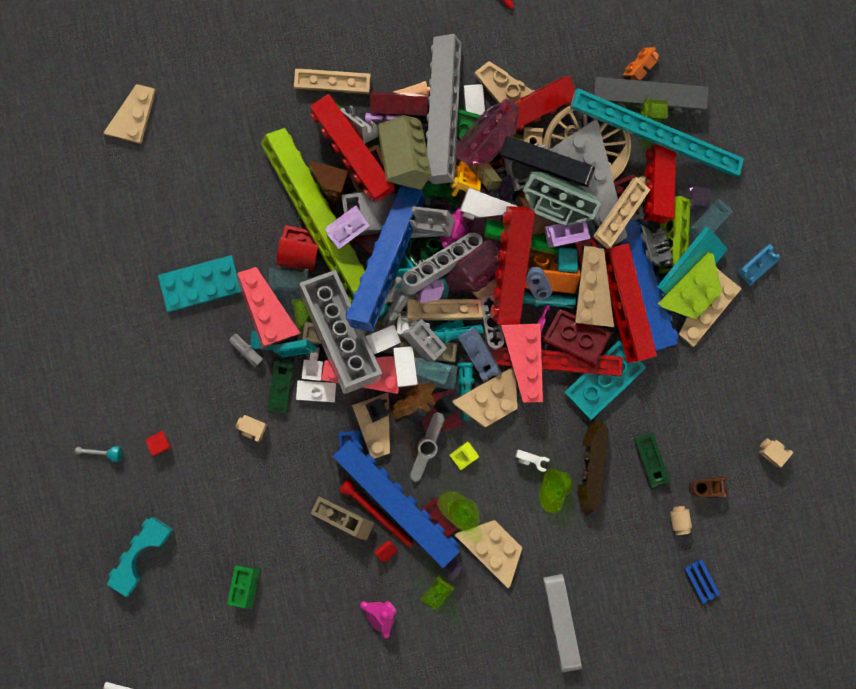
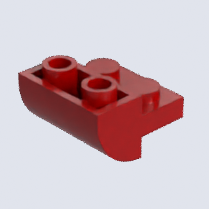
(297, 249)

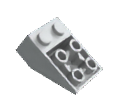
(373, 212)

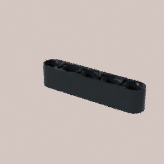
(547, 161)

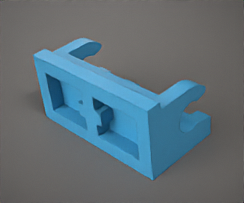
(758, 265)

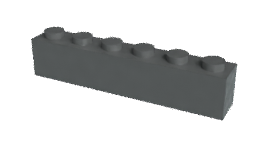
(632, 94)

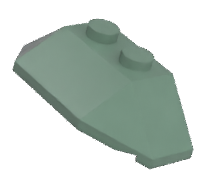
(559, 199)

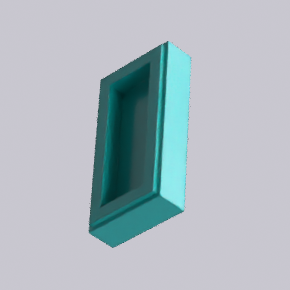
(294, 348)

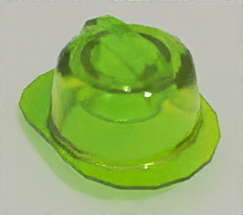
(554, 489)
(459, 510)

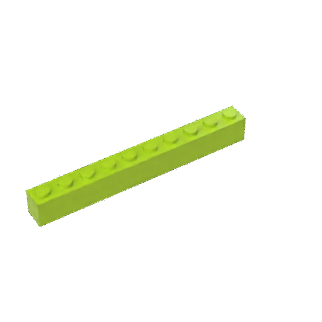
(312, 207)

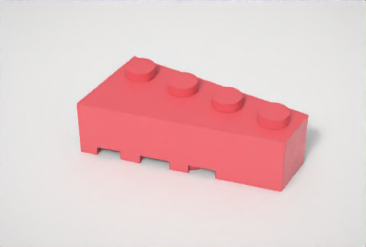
(265, 310)
(526, 357)
(388, 379)

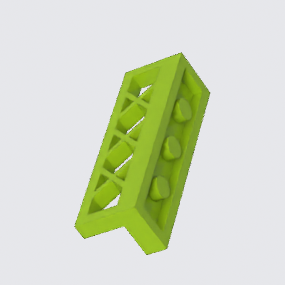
(680, 230)

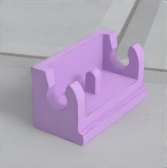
(347, 227)
(560, 234)

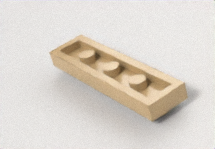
(332, 81)
(621, 213)
(445, 309)

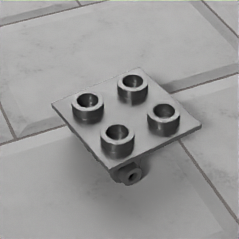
(657, 249)

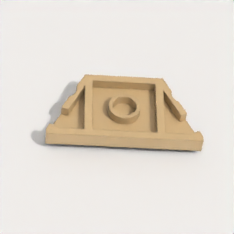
(491, 399)
(494, 549)

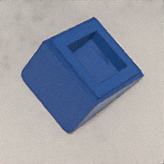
(350, 435)

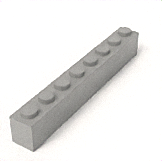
(443, 107)

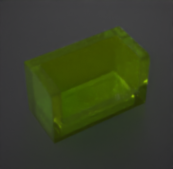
(654, 109)

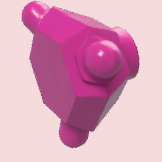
(457, 232)
(380, 616)

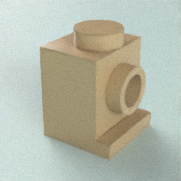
(533, 134)
(251, 427)
(774, 452)

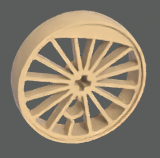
(622, 158)

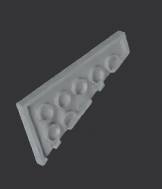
(589, 148)

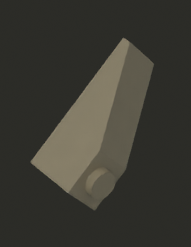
(342, 518)

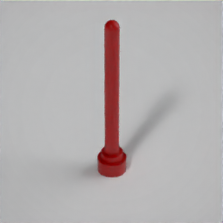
(349, 489)

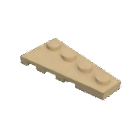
(594, 294)
(694, 329)

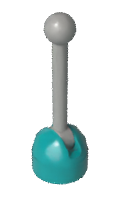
(398, 280)
(113, 453)

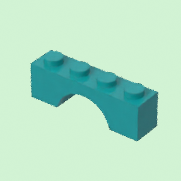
(125, 577)

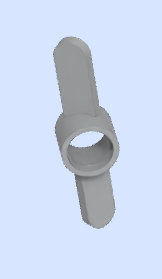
(431, 436)

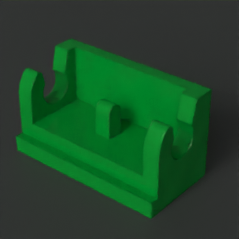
(243, 586)

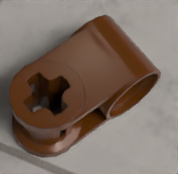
(711, 487)

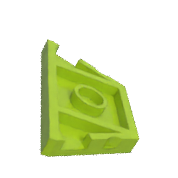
(695, 289)

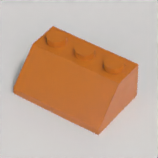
(559, 280)

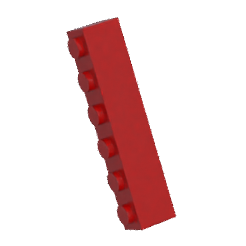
(352, 148)
(512, 265)
(628, 304)

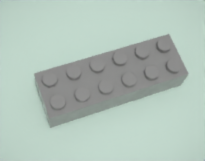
(344, 346)

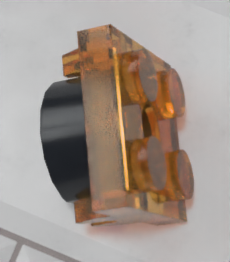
(416, 403)

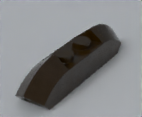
(590, 492)

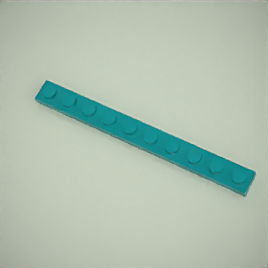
(656, 132)

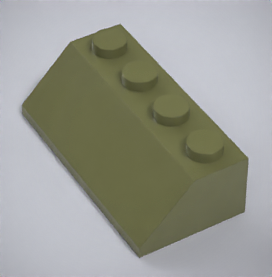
(404, 151)

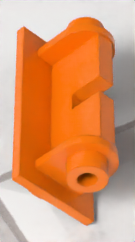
(646, 58)

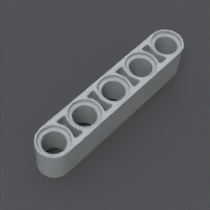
(434, 268)
(562, 623)

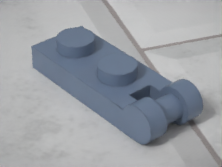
(479, 354)

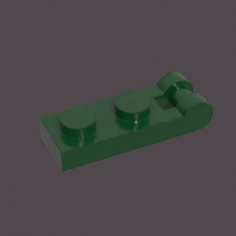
(280, 386)
(651, 460)

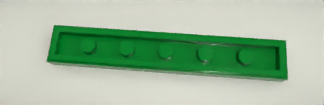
(493, 229)

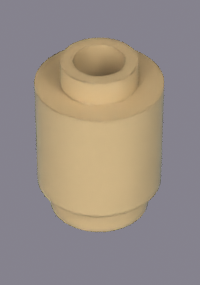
(681, 520)

